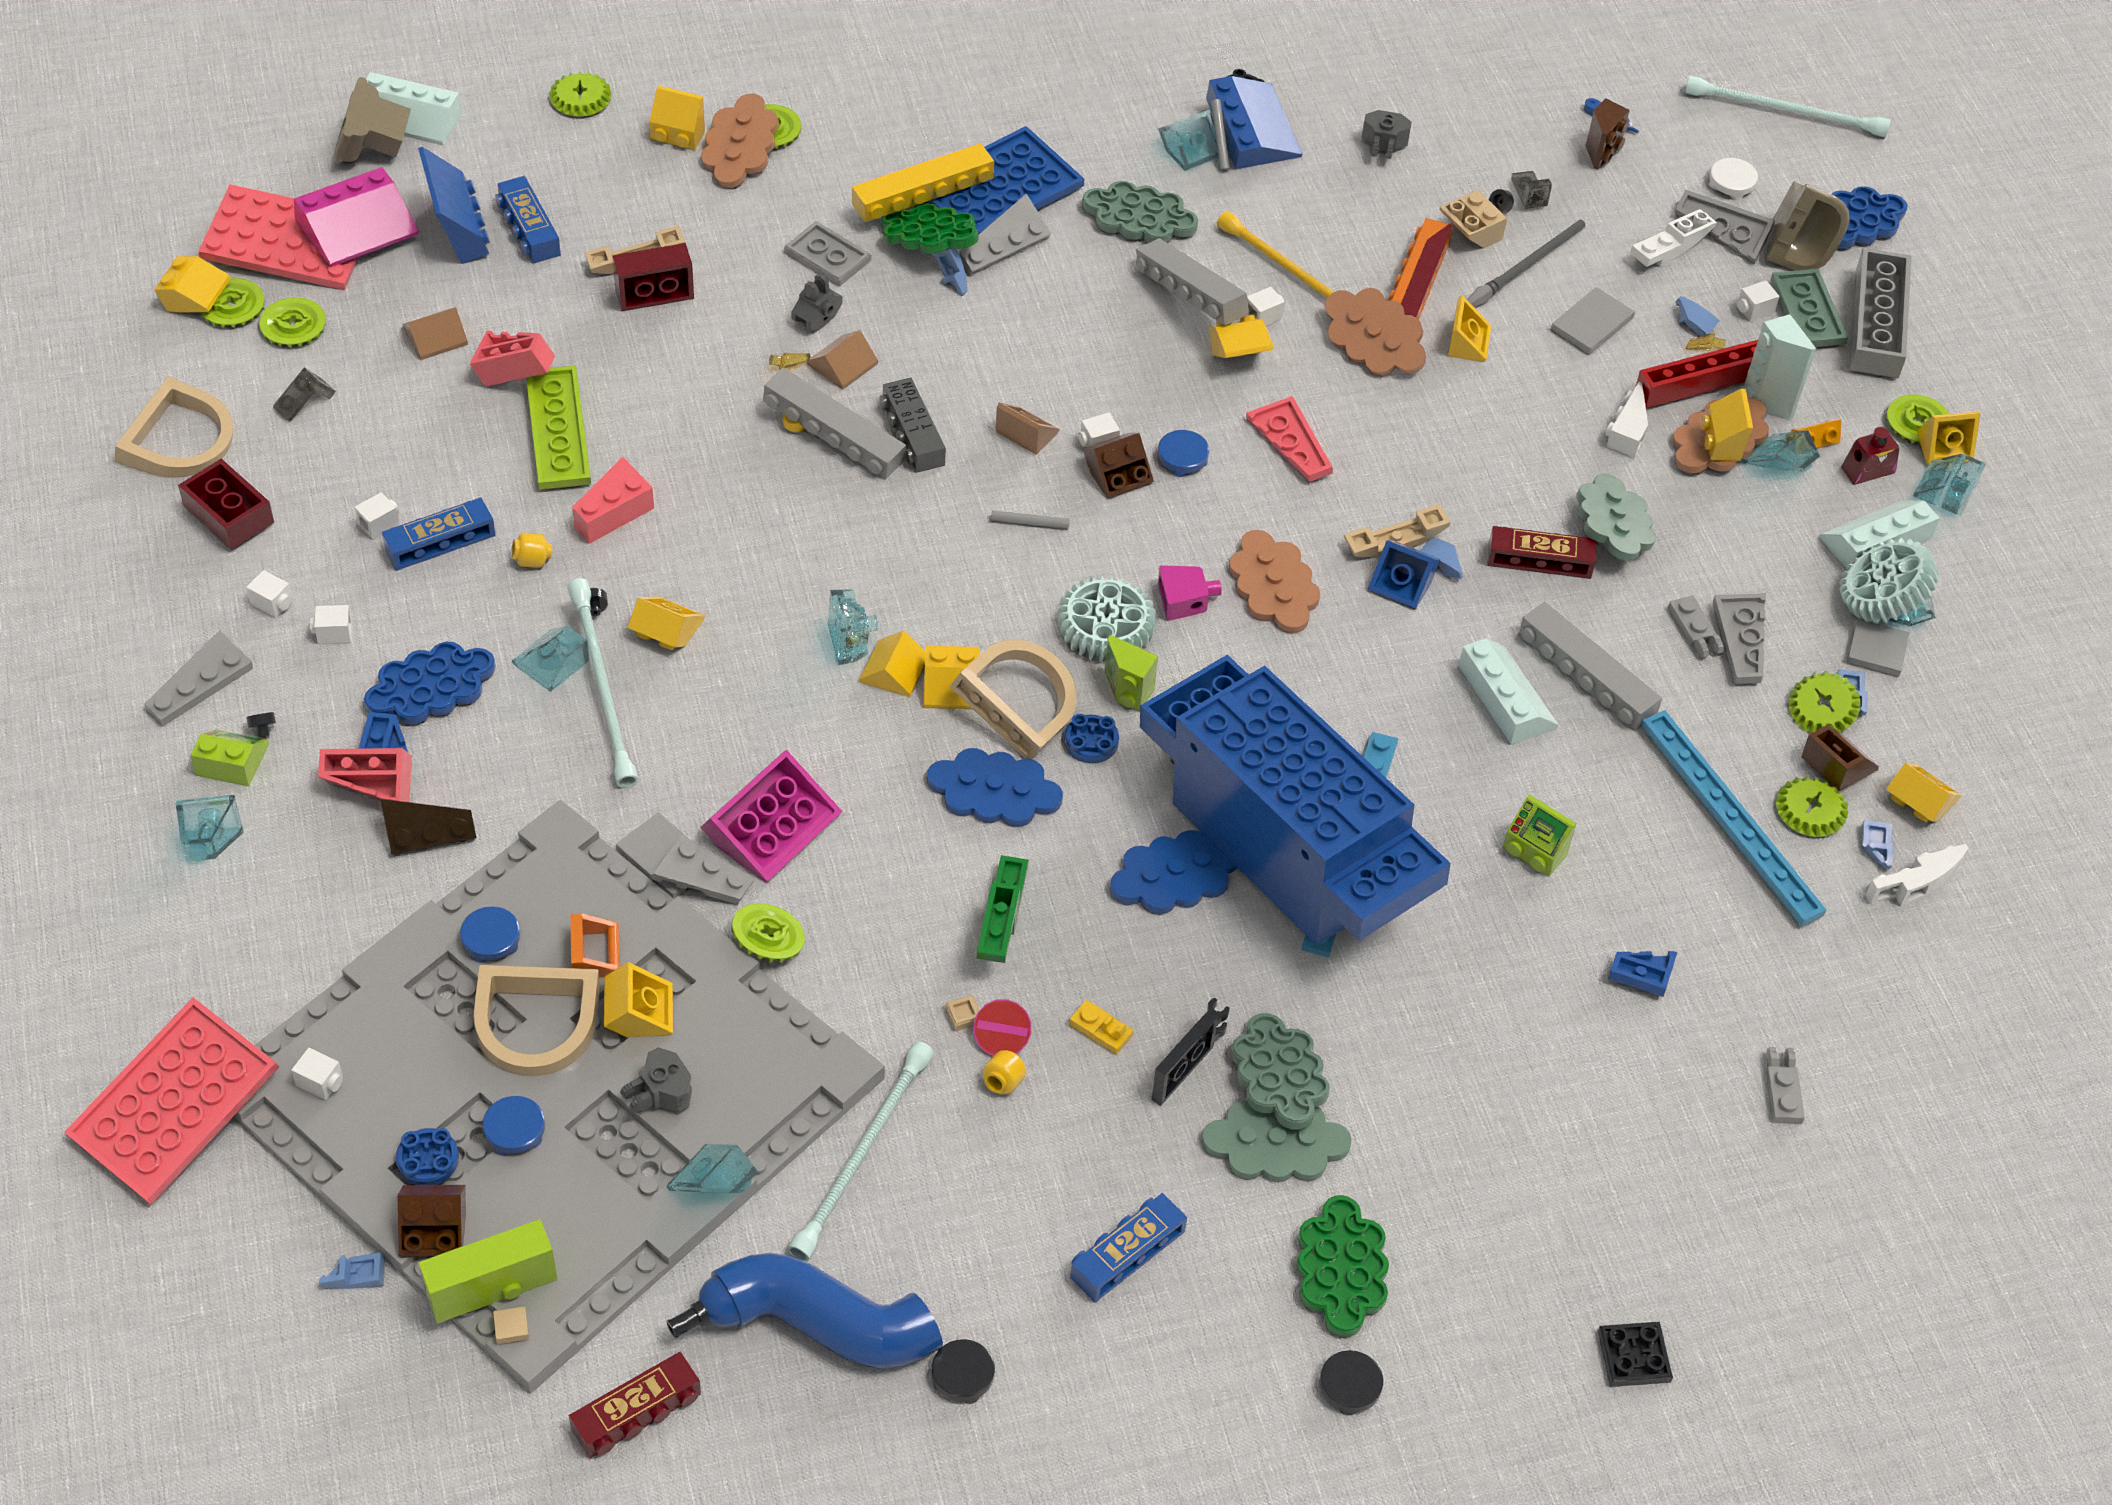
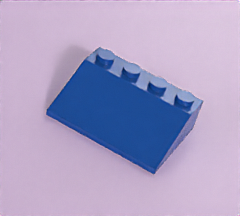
(1253, 122)
(455, 207)

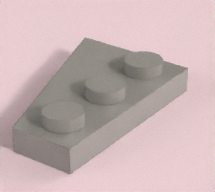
(700, 869)

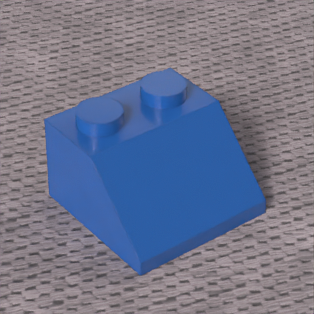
(1403, 573)

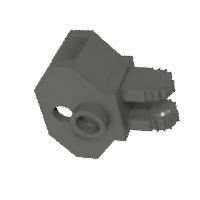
(1386, 131)
(816, 302)
(663, 1083)

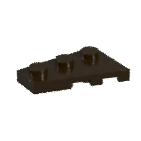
(424, 825)

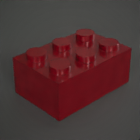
(653, 277)
(226, 503)

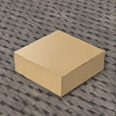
(962, 1012)
(511, 1325)

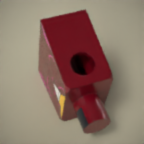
(1871, 457)

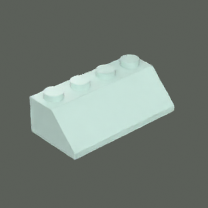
(432, 109)
(1780, 366)
(1900, 520)
(1505, 691)

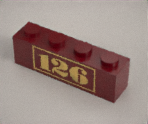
(1541, 552)
(635, 1405)

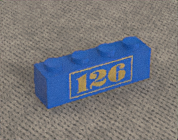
(528, 219)
(438, 533)
(1128, 1246)

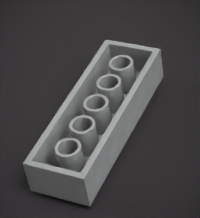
(1880, 313)

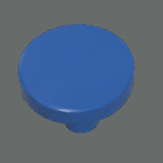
(1183, 452)
(1091, 738)
(490, 933)
(514, 1125)
(427, 1156)

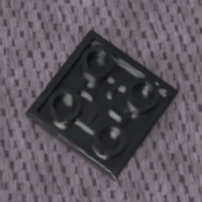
(1635, 1354)

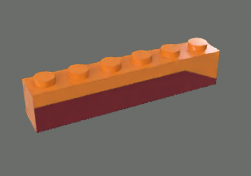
(1422, 266)

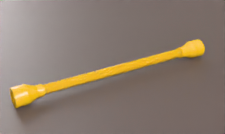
(1231, 224)

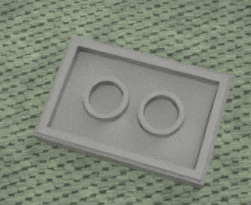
(827, 253)
(1592, 320)
(649, 846)

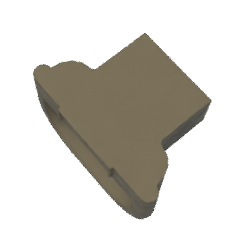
(370, 124)
(1807, 228)

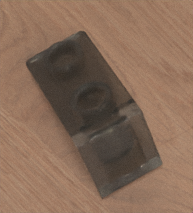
(1532, 191)
(299, 393)

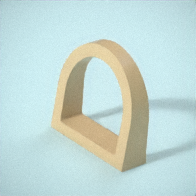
(174, 392)
(998, 713)
(540, 981)

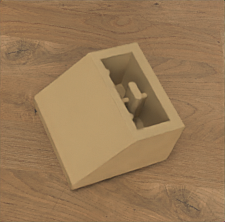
(1476, 218)

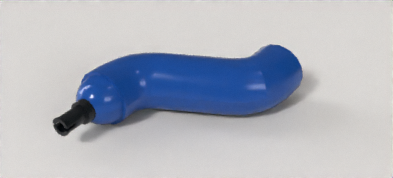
(816, 1307)

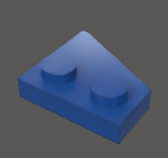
(382, 732)
(1643, 970)

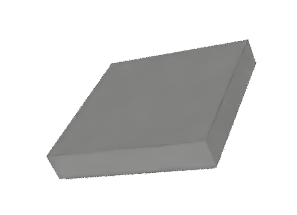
(1878, 647)

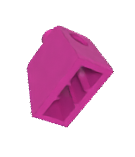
(1185, 590)

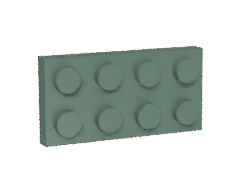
(1810, 305)

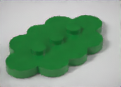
(930, 229)
(1342, 1265)

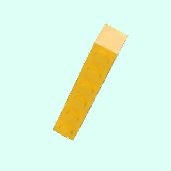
(922, 182)

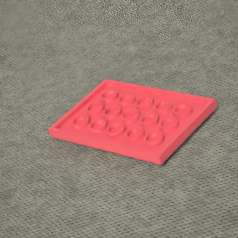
(261, 235)
(171, 1100)

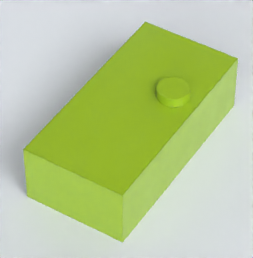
(488, 1271)

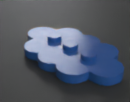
(1870, 215)
(430, 682)
(994, 787)
(1172, 873)

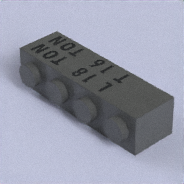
(913, 425)

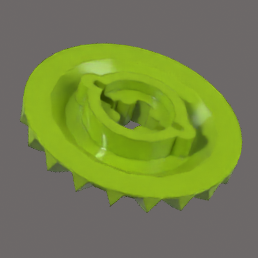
(593, 99)
(788, 125)
(248, 301)
(279, 316)
(1908, 407)
(1805, 702)
(1823, 819)
(785, 929)

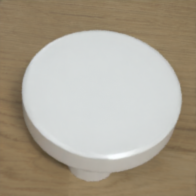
(1733, 177)

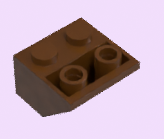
(1606, 132)
(1119, 464)
(1837, 758)
(431, 1219)

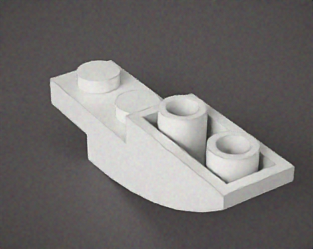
(1675, 240)
(1926, 876)

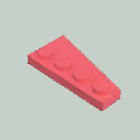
(1291, 435)

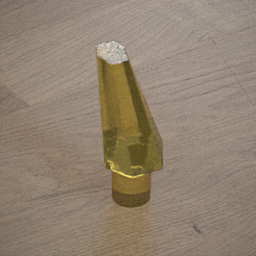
(1706, 342)
(789, 360)

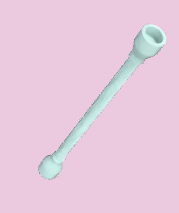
(1877, 125)
(624, 769)
(805, 1241)

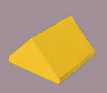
(1469, 333)
(1949, 435)
(895, 664)

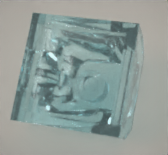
(849, 626)

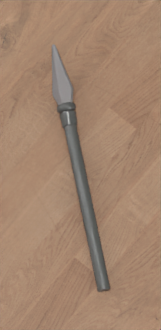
(1483, 293)

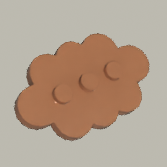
(740, 140)
(1375, 332)
(1690, 441)
(1274, 581)

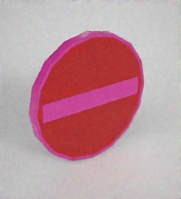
(1002, 1026)

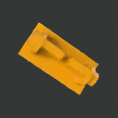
(1824, 433)

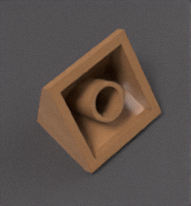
(436, 333)
(845, 359)
(1024, 427)

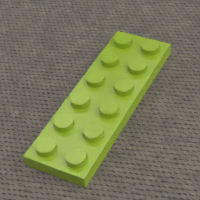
(558, 429)

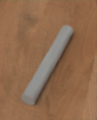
(1220, 135)
(1028, 519)

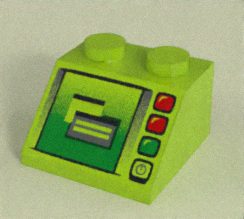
(1130, 672)
(228, 756)
(1539, 836)

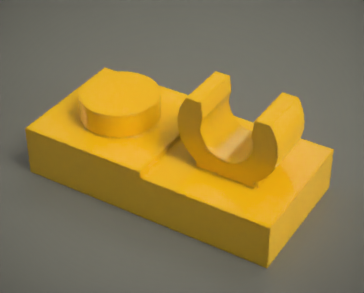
(1101, 1027)

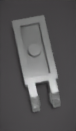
(1695, 626)
(1784, 1088)

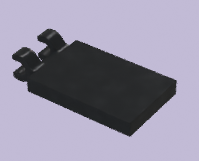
(1189, 1052)

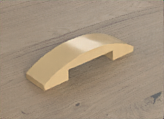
(601, 259)
(1411, 532)

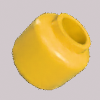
(531, 550)
(1004, 1072)

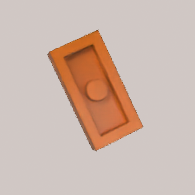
(586, 925)

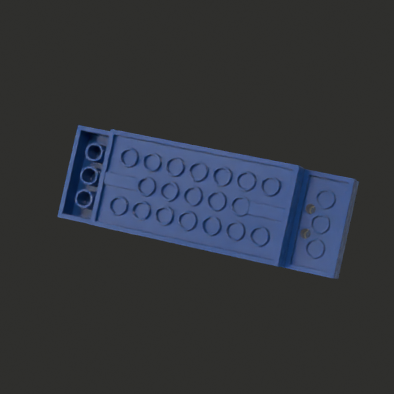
(1291, 802)

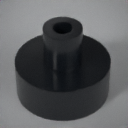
(1502, 200)
(598, 601)
(261, 721)

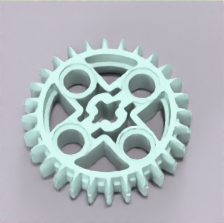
(1889, 580)
(1099, 611)

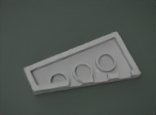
(1735, 227)
(1006, 236)
(1743, 634)
(203, 675)

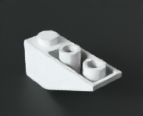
(1631, 424)

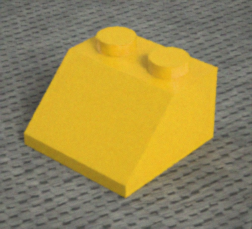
(677, 118)
(191, 285)
(1240, 337)
(1728, 427)
(664, 621)
(941, 669)
(1922, 792)
(638, 1003)

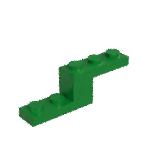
(1002, 909)

